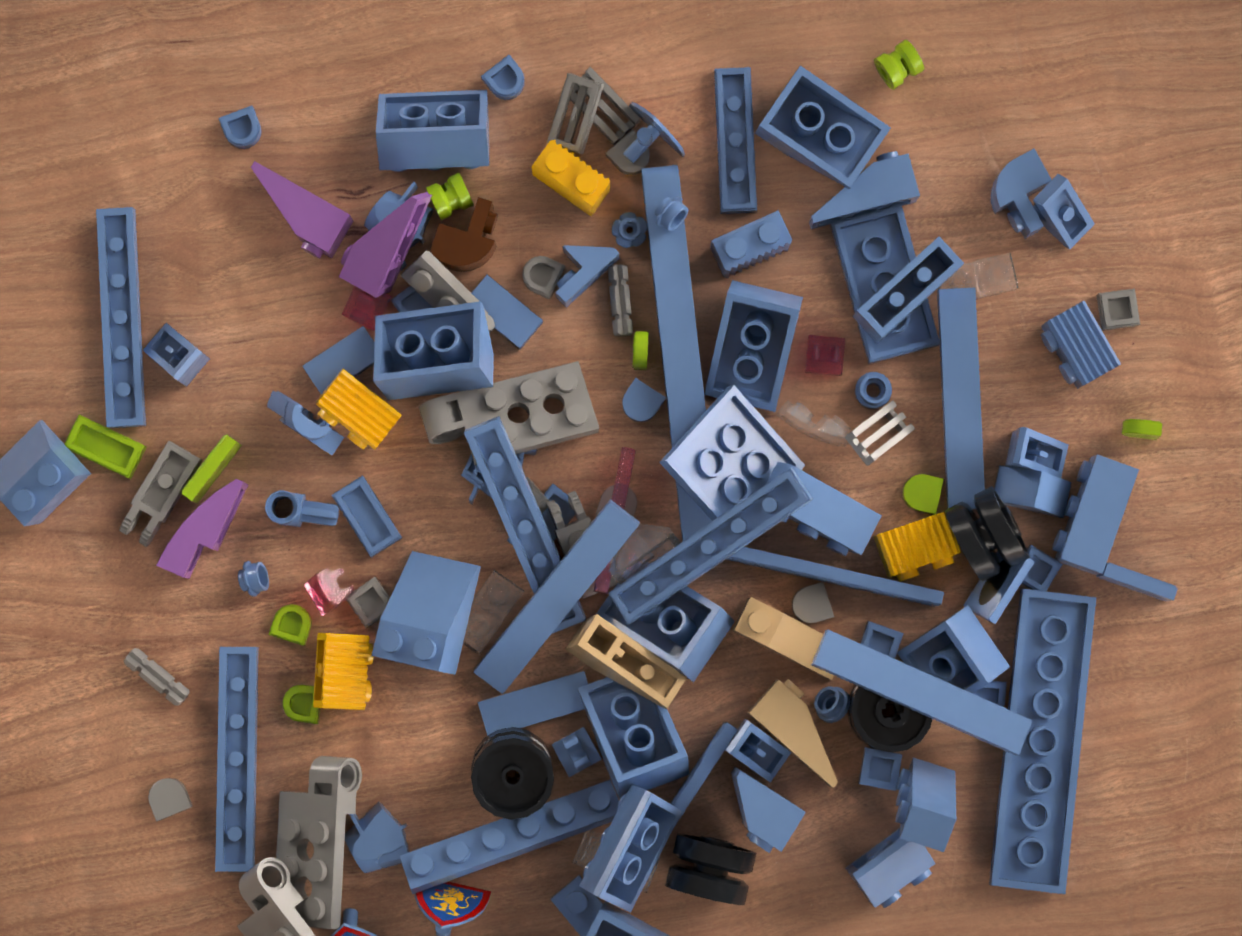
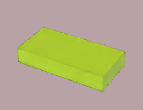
(105, 446)
(211, 468)

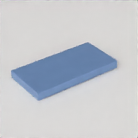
(871, 254)

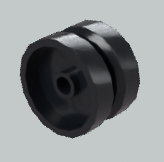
(991, 531)
(882, 732)
(533, 780)
(709, 874)

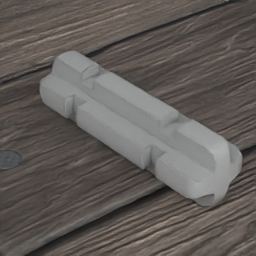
(620, 300)
(156, 676)

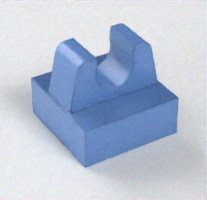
(576, 751)

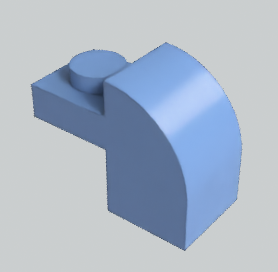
(1013, 187)

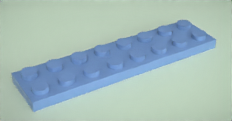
(1041, 781)

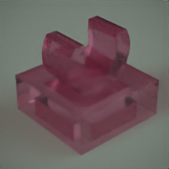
(364, 307)
(825, 355)
(326, 591)

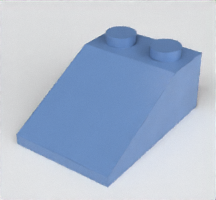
(822, 128)
(754, 343)
(428, 613)
(678, 631)
(633, 737)

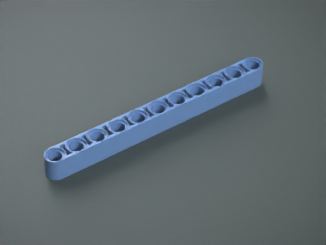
(675, 325)

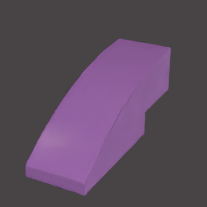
(202, 528)

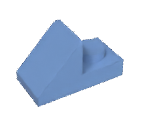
(1062, 211)
(592, 264)

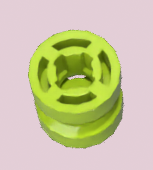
(899, 64)
(450, 196)

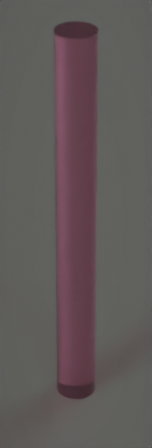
(619, 497)

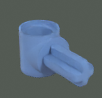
(303, 510)

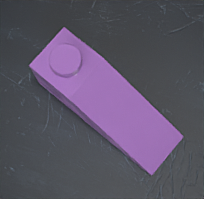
(310, 217)
(379, 254)

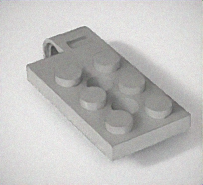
(450, 415)
(321, 819)
(271, 902)

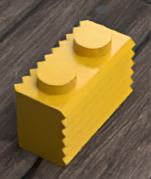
(571, 177)
(357, 409)
(917, 545)
(342, 671)

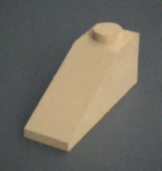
(780, 634)
(625, 661)
(791, 724)

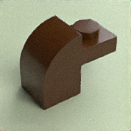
(467, 250)

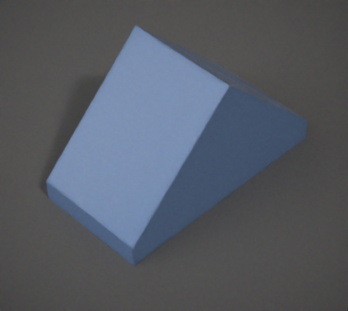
(176, 354)
(1036, 452)
(1032, 490)
(757, 750)

